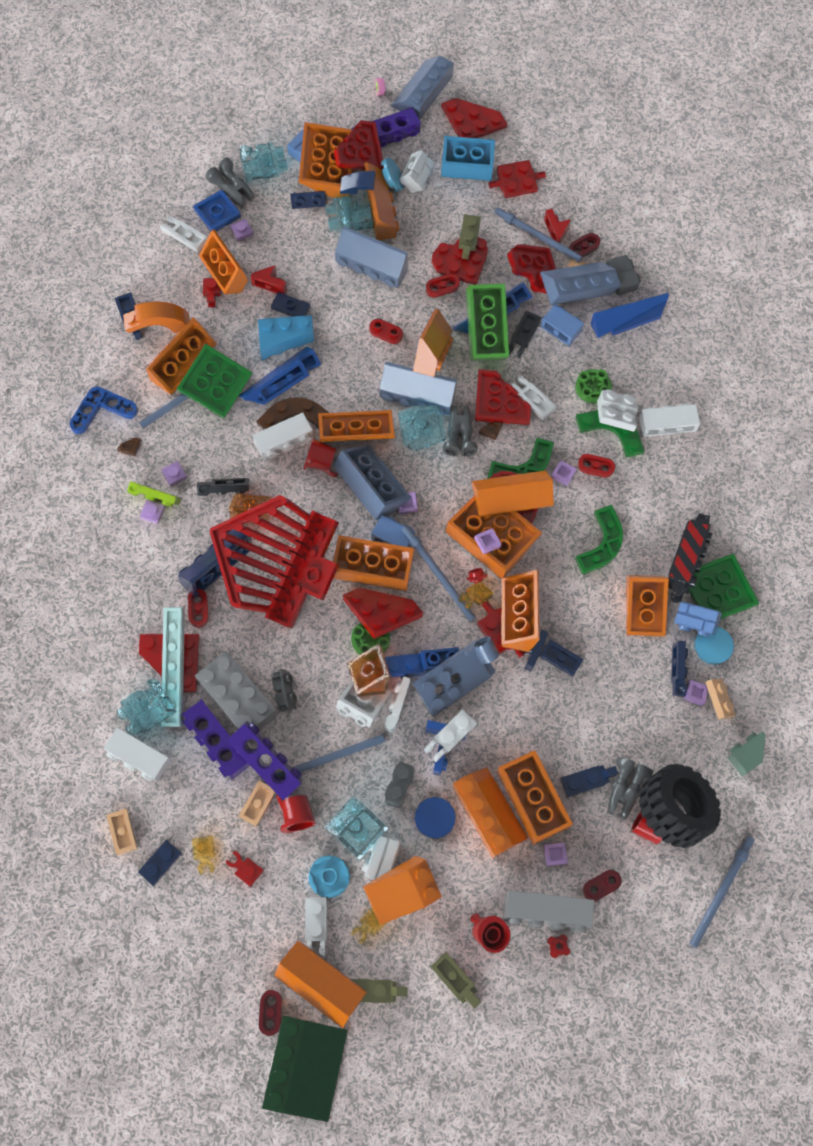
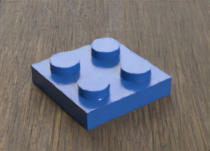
(217, 211)

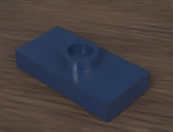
(290, 305)
(535, 651)

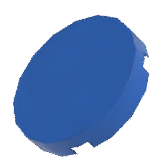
(435, 817)

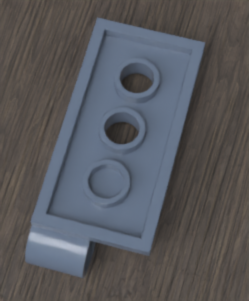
(471, 664)

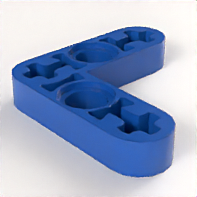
(102, 401)

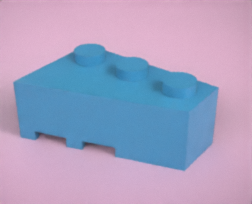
(284, 334)

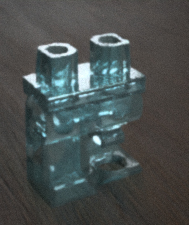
(263, 162)
(349, 214)
(142, 713)

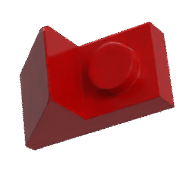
(556, 229)
(266, 280)

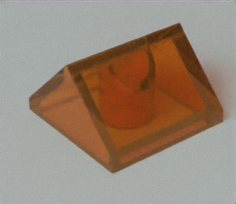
(244, 502)
(370, 672)

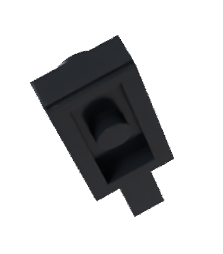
(222, 486)

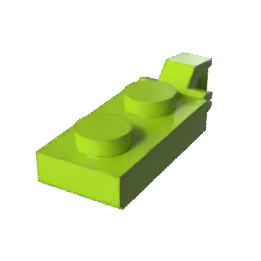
(151, 494)

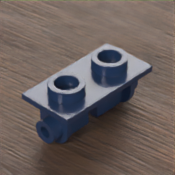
(308, 199)

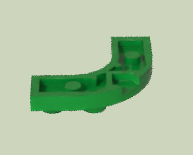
(629, 439)
(538, 461)
(610, 545)

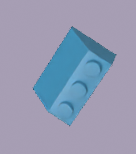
(468, 158)

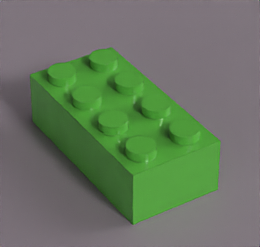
(487, 322)

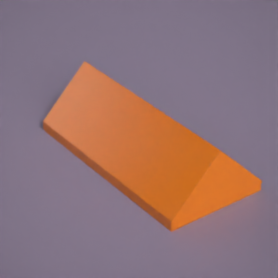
(178, 356)
(356, 426)
(513, 493)
(520, 611)
(320, 983)

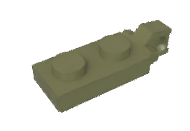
(469, 234)
(455, 980)
(380, 990)

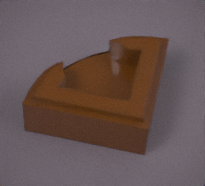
(491, 430)
(130, 447)

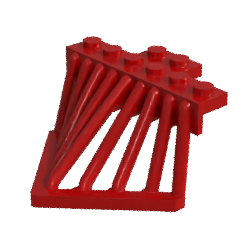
(305, 571)

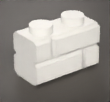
(416, 171)
(382, 858)

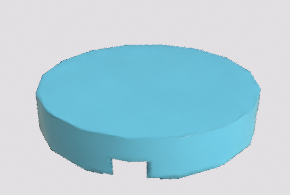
(392, 174)
(715, 648)
(329, 883)

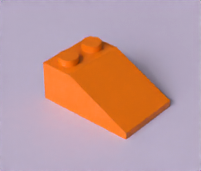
(646, 605)
(402, 890)

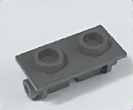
(287, 698)

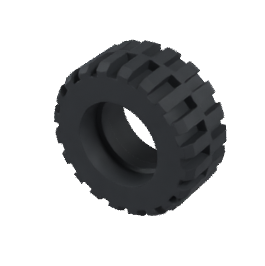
(664, 814)

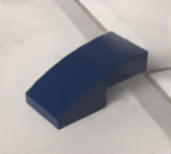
(357, 181)

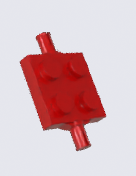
(517, 179)
(491, 627)

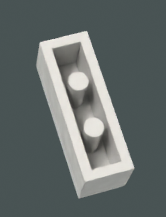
(669, 420)
(283, 436)
(136, 755)

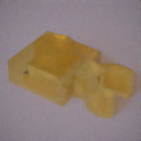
(476, 593)
(204, 850)
(370, 924)

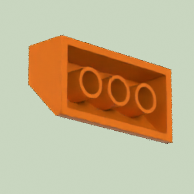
(381, 207)
(433, 345)
(373, 563)
(489, 812)

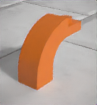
(156, 313)

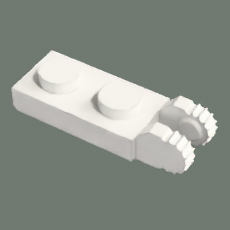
(185, 234)
(539, 402)
(397, 706)
(451, 734)
(316, 923)

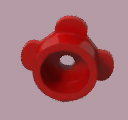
(476, 575)
(563, 950)

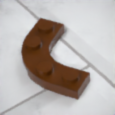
(289, 408)

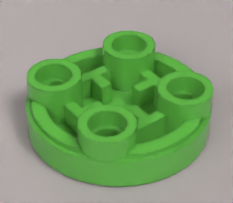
(591, 383)
(364, 641)

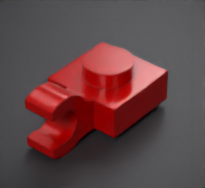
(211, 291)

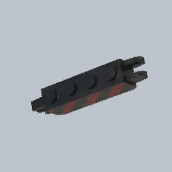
(688, 557)

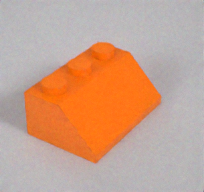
(222, 265)

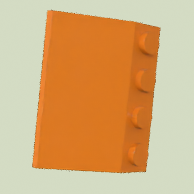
(318, 161)
(511, 528)

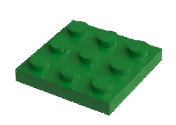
(214, 381)
(723, 587)

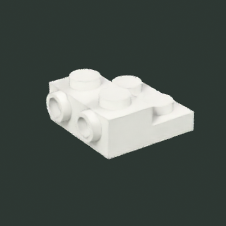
(617, 410)
(363, 708)

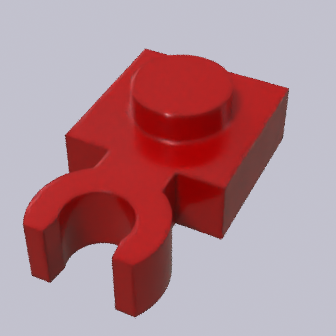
(247, 870)

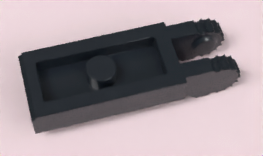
(524, 332)

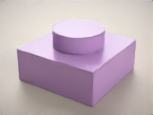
(241, 230)
(174, 473)
(563, 473)
(410, 506)
(152, 511)
(487, 541)
(696, 693)
(555, 854)

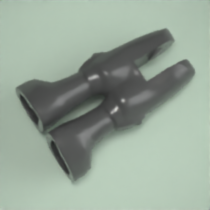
(231, 189)
(460, 425)
(627, 794)

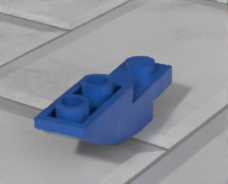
(418, 664)

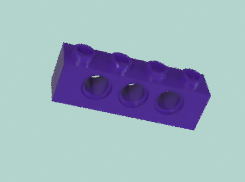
(397, 126)
(200, 713)
(281, 786)

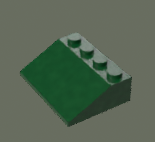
(305, 1069)

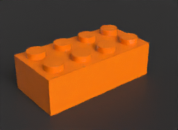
(534, 797)

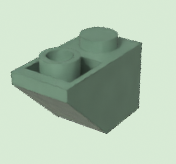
(749, 755)

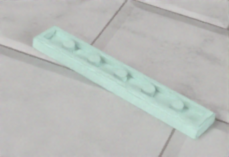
(173, 662)

